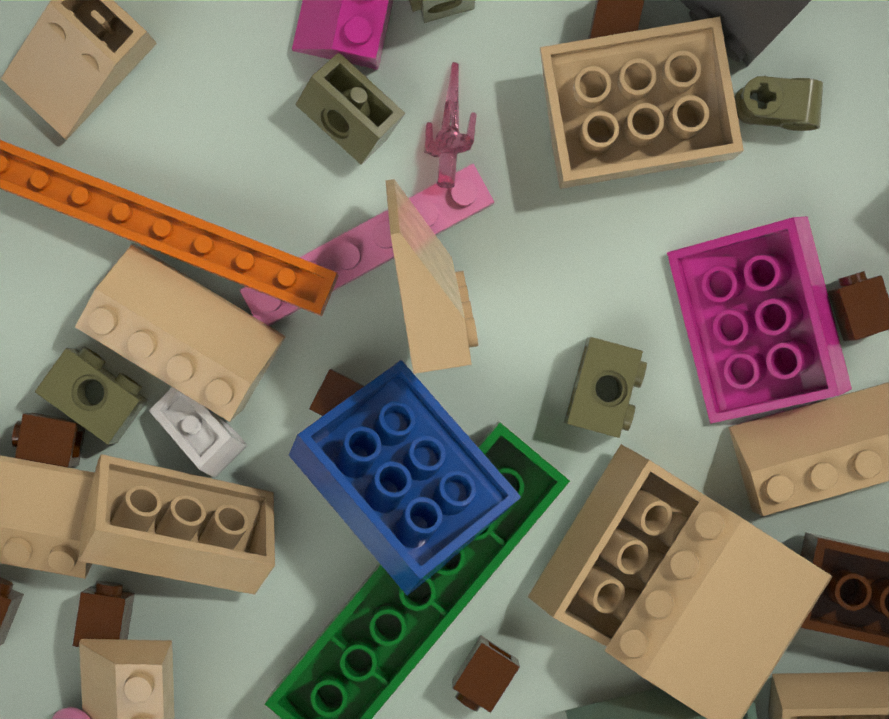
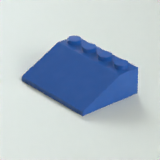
(402, 475)

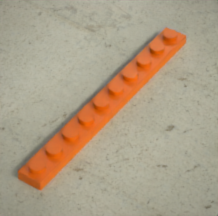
(165, 229)

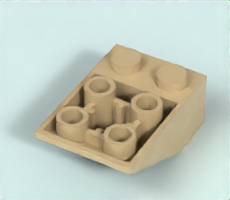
(76, 59)

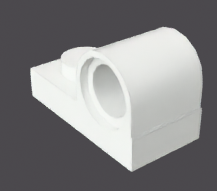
(198, 432)

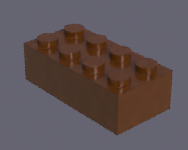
(858, 593)

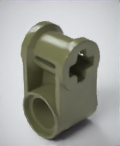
(788, 103)

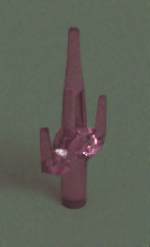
(449, 139)

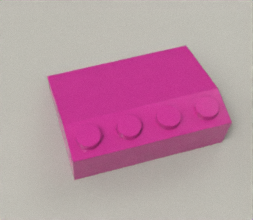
(759, 320)

